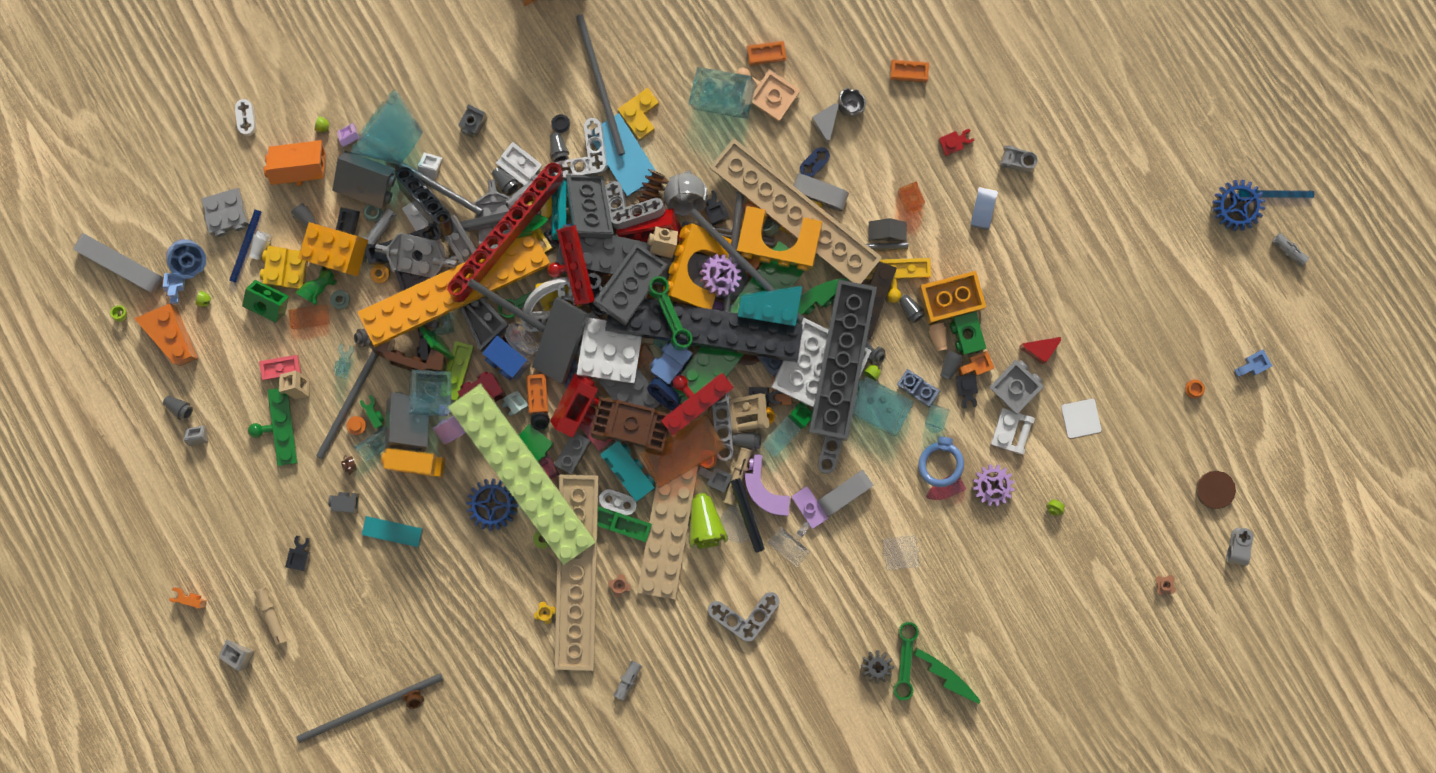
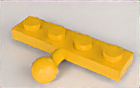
(905, 269)

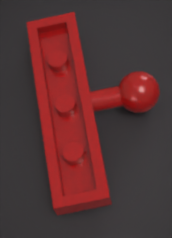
(574, 265)
(696, 403)

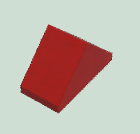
(1041, 349)

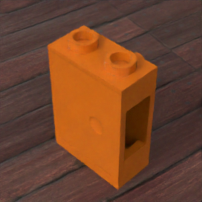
(295, 162)

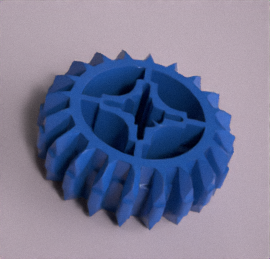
(1235, 197)
(491, 513)

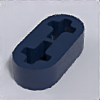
(811, 160)
(664, 394)

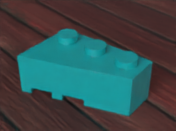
(772, 306)
(628, 470)

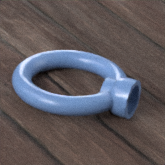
(942, 444)

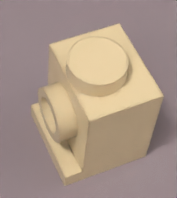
(294, 385)

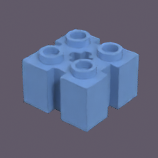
(670, 363)

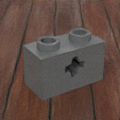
(573, 453)

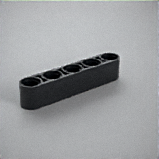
(425, 201)

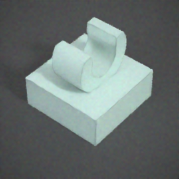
(515, 403)

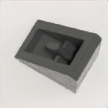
(887, 230)

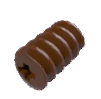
(653, 187)

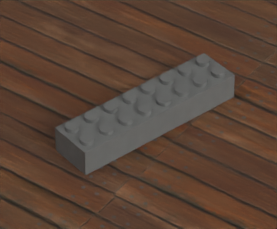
(842, 360)

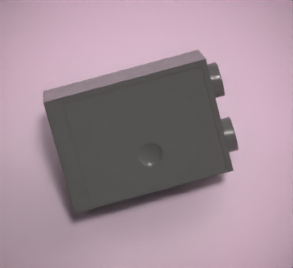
(364, 179)
(403, 429)

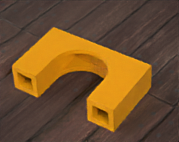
(800, 255)
(681, 288)
(413, 462)

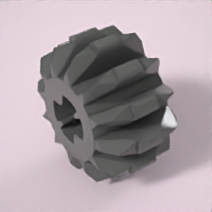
(881, 660)

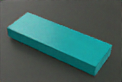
(558, 209)
(392, 531)

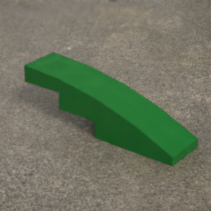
(623, 524)
(951, 679)

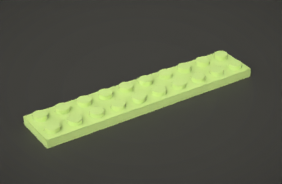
(521, 474)

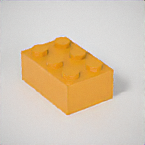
(333, 249)
(952, 297)

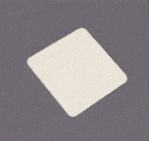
(1081, 418)

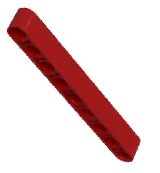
(506, 223)

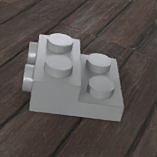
(225, 212)
(1017, 386)

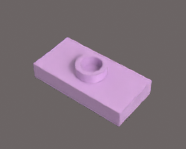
(348, 134)
(809, 507)

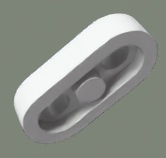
(618, 502)

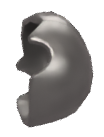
(851, 102)

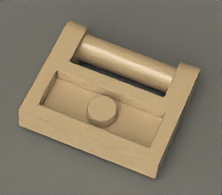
(747, 407)

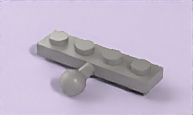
(459, 243)

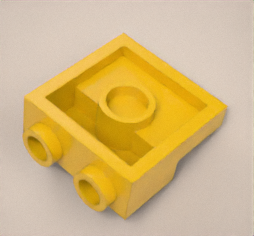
(283, 268)

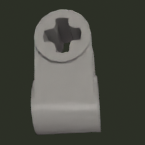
(1016, 159)
(1240, 549)

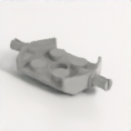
(492, 204)
(402, 255)

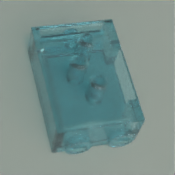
(881, 406)

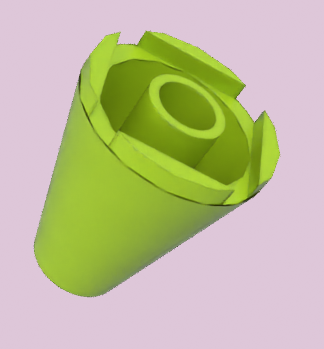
(705, 524)

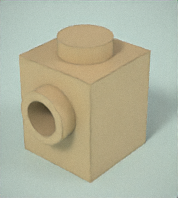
(663, 242)

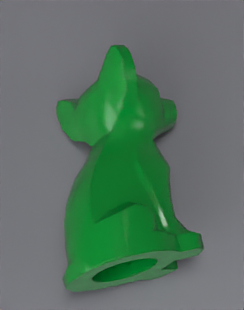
(315, 287)

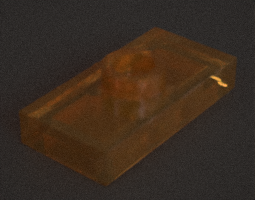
(309, 316)

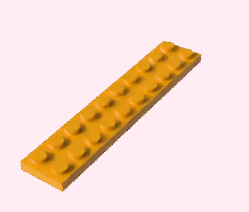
(432, 300)

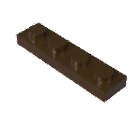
(882, 280)

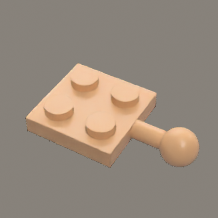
(772, 94)

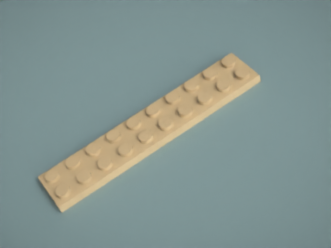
(789, 206)
(668, 534)
(578, 581)

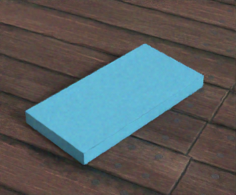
(630, 167)

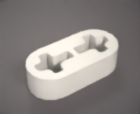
(250, 117)

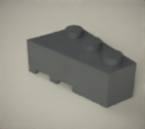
(483, 322)

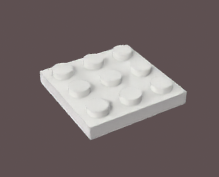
(608, 353)

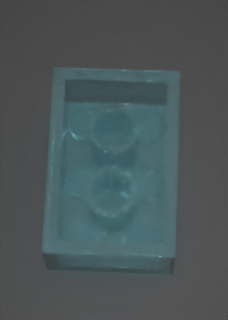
(722, 92)

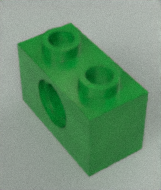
(265, 301)
(971, 323)

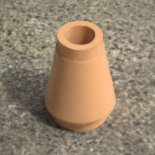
(938, 335)

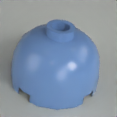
(185, 258)

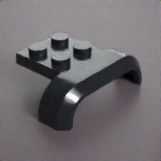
(405, 279)

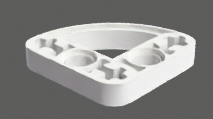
(541, 291)

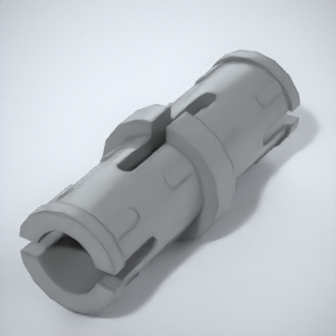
(1290, 249)
(627, 680)

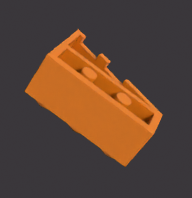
(169, 333)

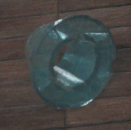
(389, 132)

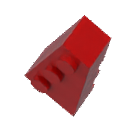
(642, 230)

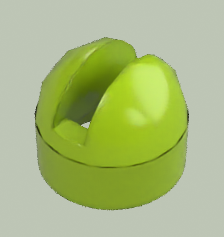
(321, 125)
(203, 299)
(115, 313)
(872, 372)

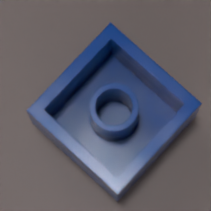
(505, 357)

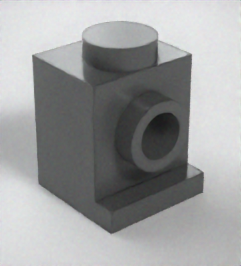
(475, 127)
(344, 502)

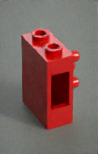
(574, 405)

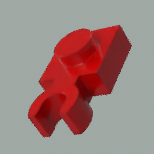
(953, 143)

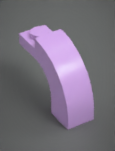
(448, 430)
(765, 500)

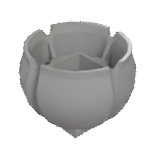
(685, 193)

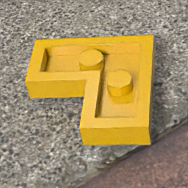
(635, 110)

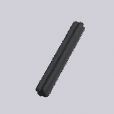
(747, 515)

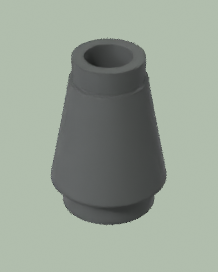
(558, 148)
(506, 182)
(303, 215)
(911, 309)
(950, 365)
(177, 407)
(747, 440)

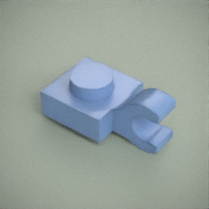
(1255, 363)

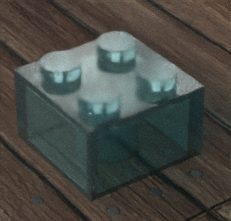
(429, 392)

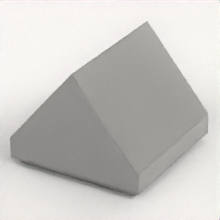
(196, 435)

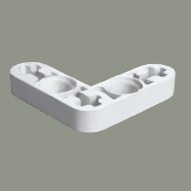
(589, 161)

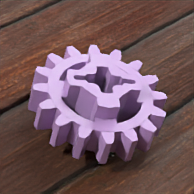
(713, 269)
(1004, 492)

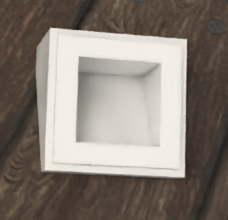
(429, 165)

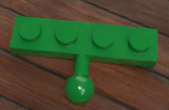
(281, 427)

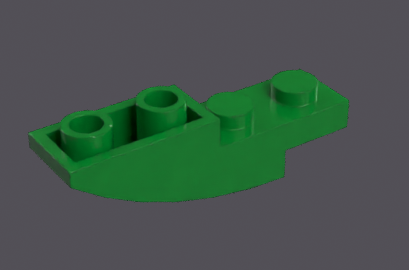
(820, 295)

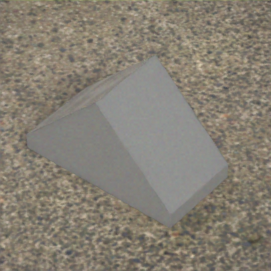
(825, 121)
(236, 655)

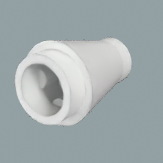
(259, 244)

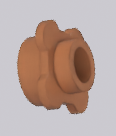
(624, 585)
(1161, 589)

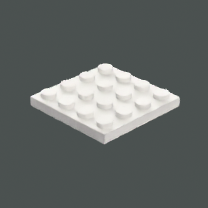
(801, 378)

